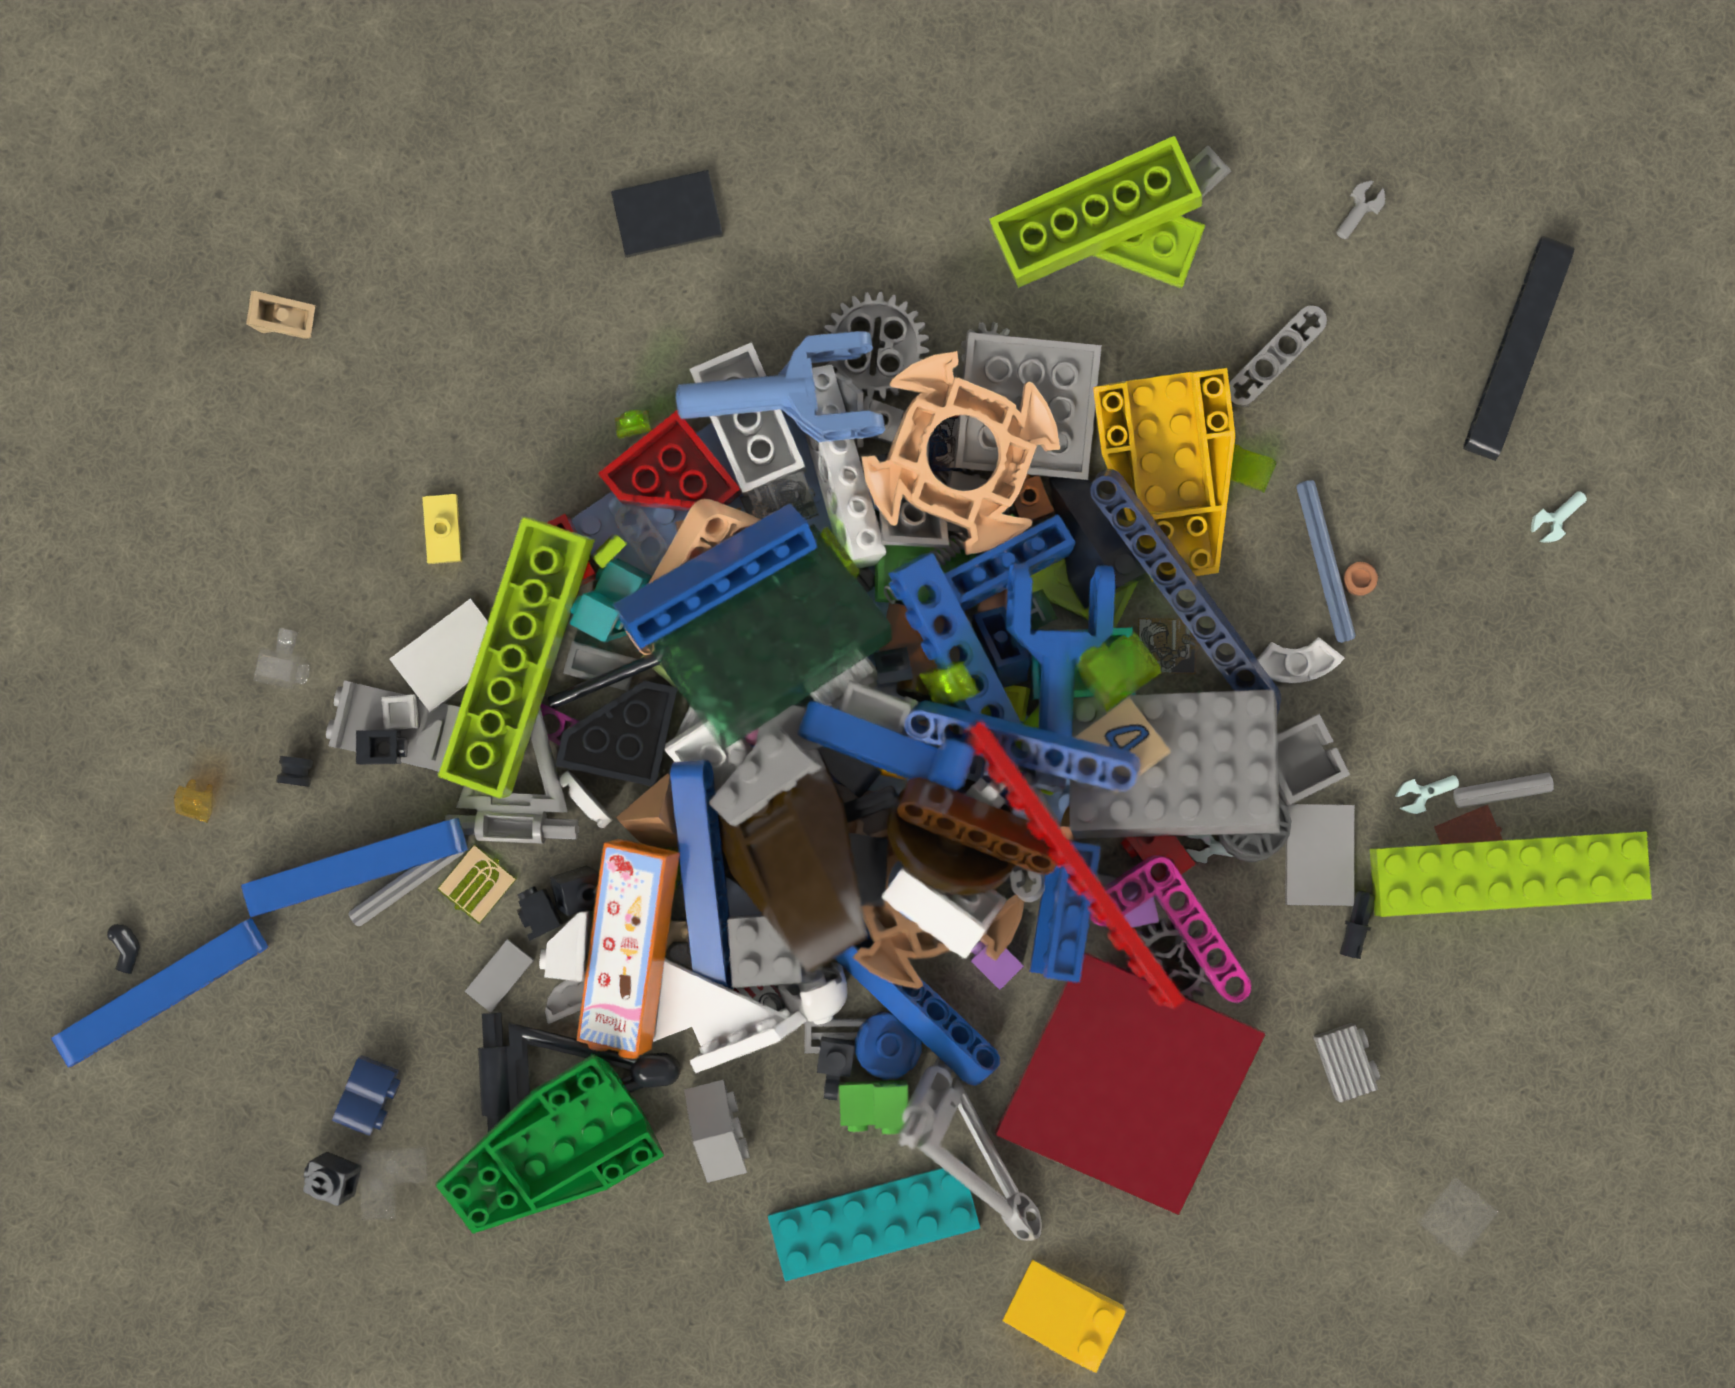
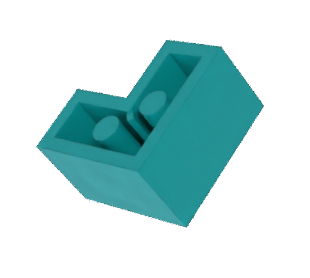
(595, 609)

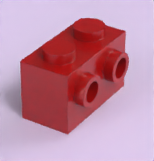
(1163, 846)

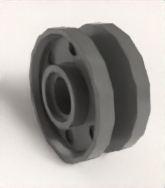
(1258, 846)

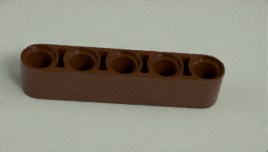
(974, 824)

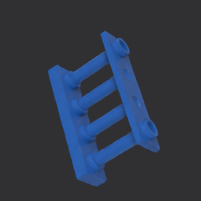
(1062, 923)

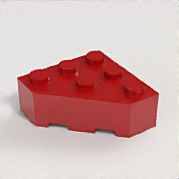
(669, 470)

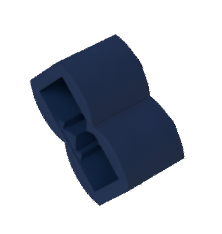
(366, 1096)

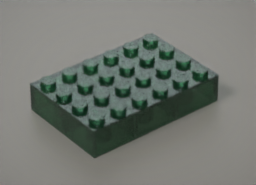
(772, 643)

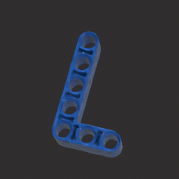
(886, 748)

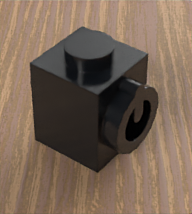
(575, 889)
(331, 1178)

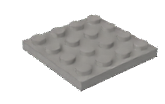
(1064, 378)

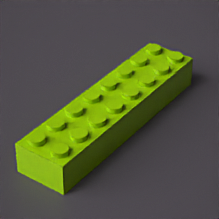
(516, 657)
(1510, 873)

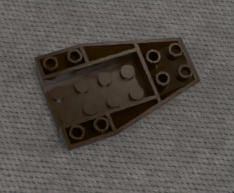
(800, 867)

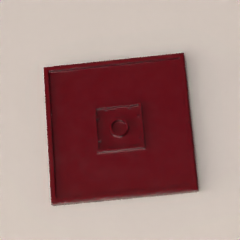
(1129, 1084)

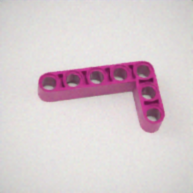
(1181, 918)

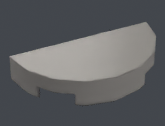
(564, 1000)

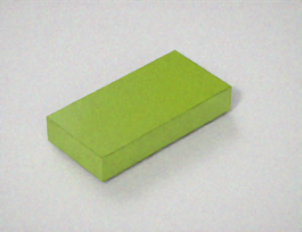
(608, 550)

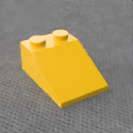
(1064, 1315)

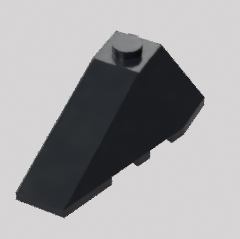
(1094, 537)

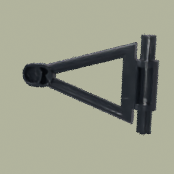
(506, 1068)

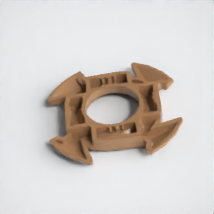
(899, 938)

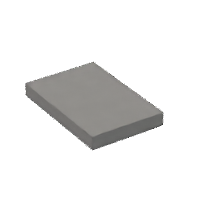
(1320, 855)

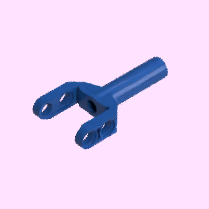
(1058, 649)

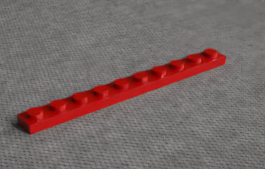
(1081, 877)

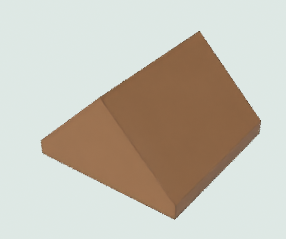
(653, 816)

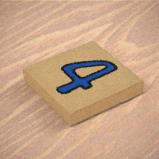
(1130, 731)

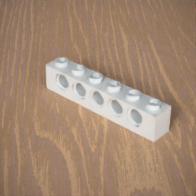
(844, 481)

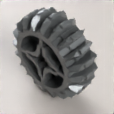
(1177, 948)

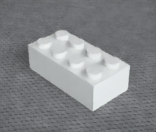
(754, 442)

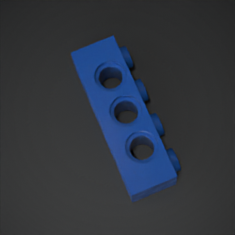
(989, 572)

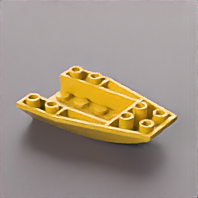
(1176, 453)

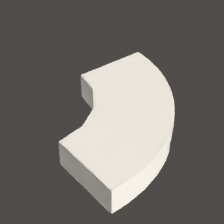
(1299, 664)

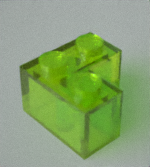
(1117, 672)

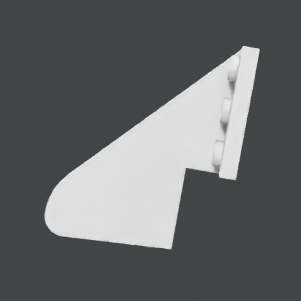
(720, 1017)

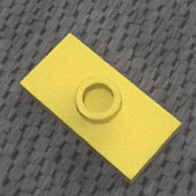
(442, 529)

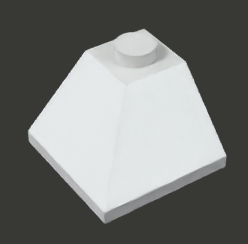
(569, 950)

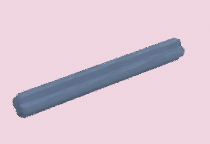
(1325, 561)

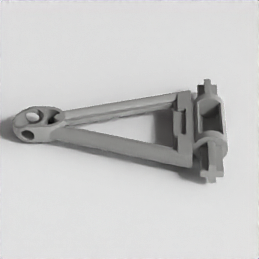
(520, 816)
(931, 1113)

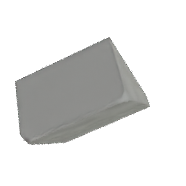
(430, 738)

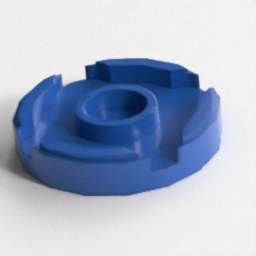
(887, 1046)

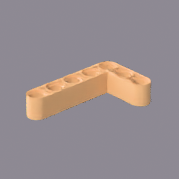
(702, 529)

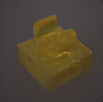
(194, 803)

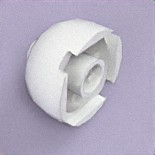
(818, 994)

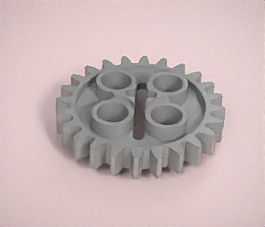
(904, 349)

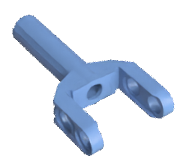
(789, 390)

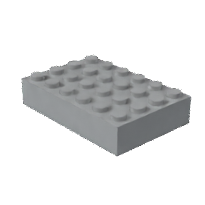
(1210, 783)

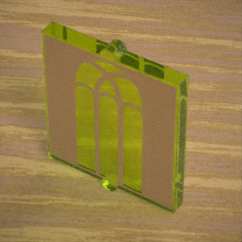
(476, 884)

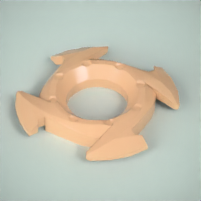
(907, 467)

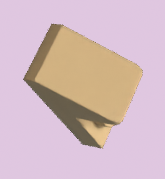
(280, 315)

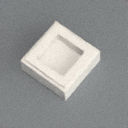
(400, 712)

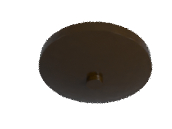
(944, 861)

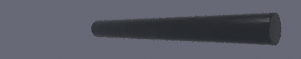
(602, 681)

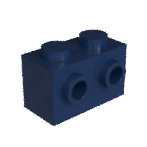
(1002, 650)

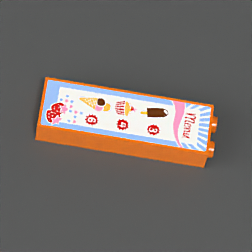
(627, 947)

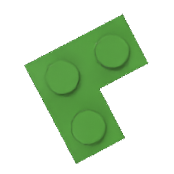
(873, 1104)

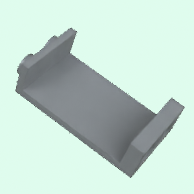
(362, 710)

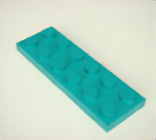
(871, 1222)

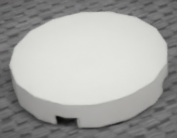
(585, 799)

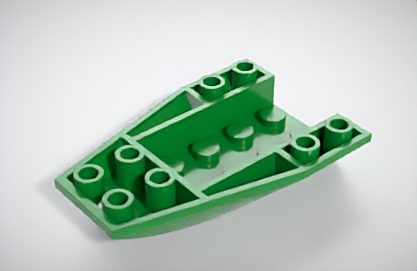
(553, 1148)

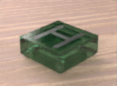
(1041, 610)

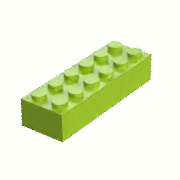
(1096, 211)

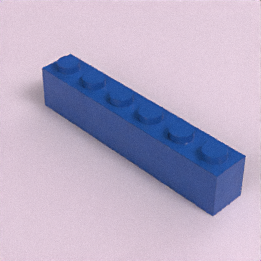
(715, 575)

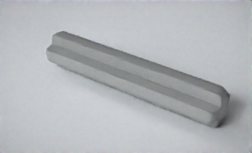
(1503, 790)

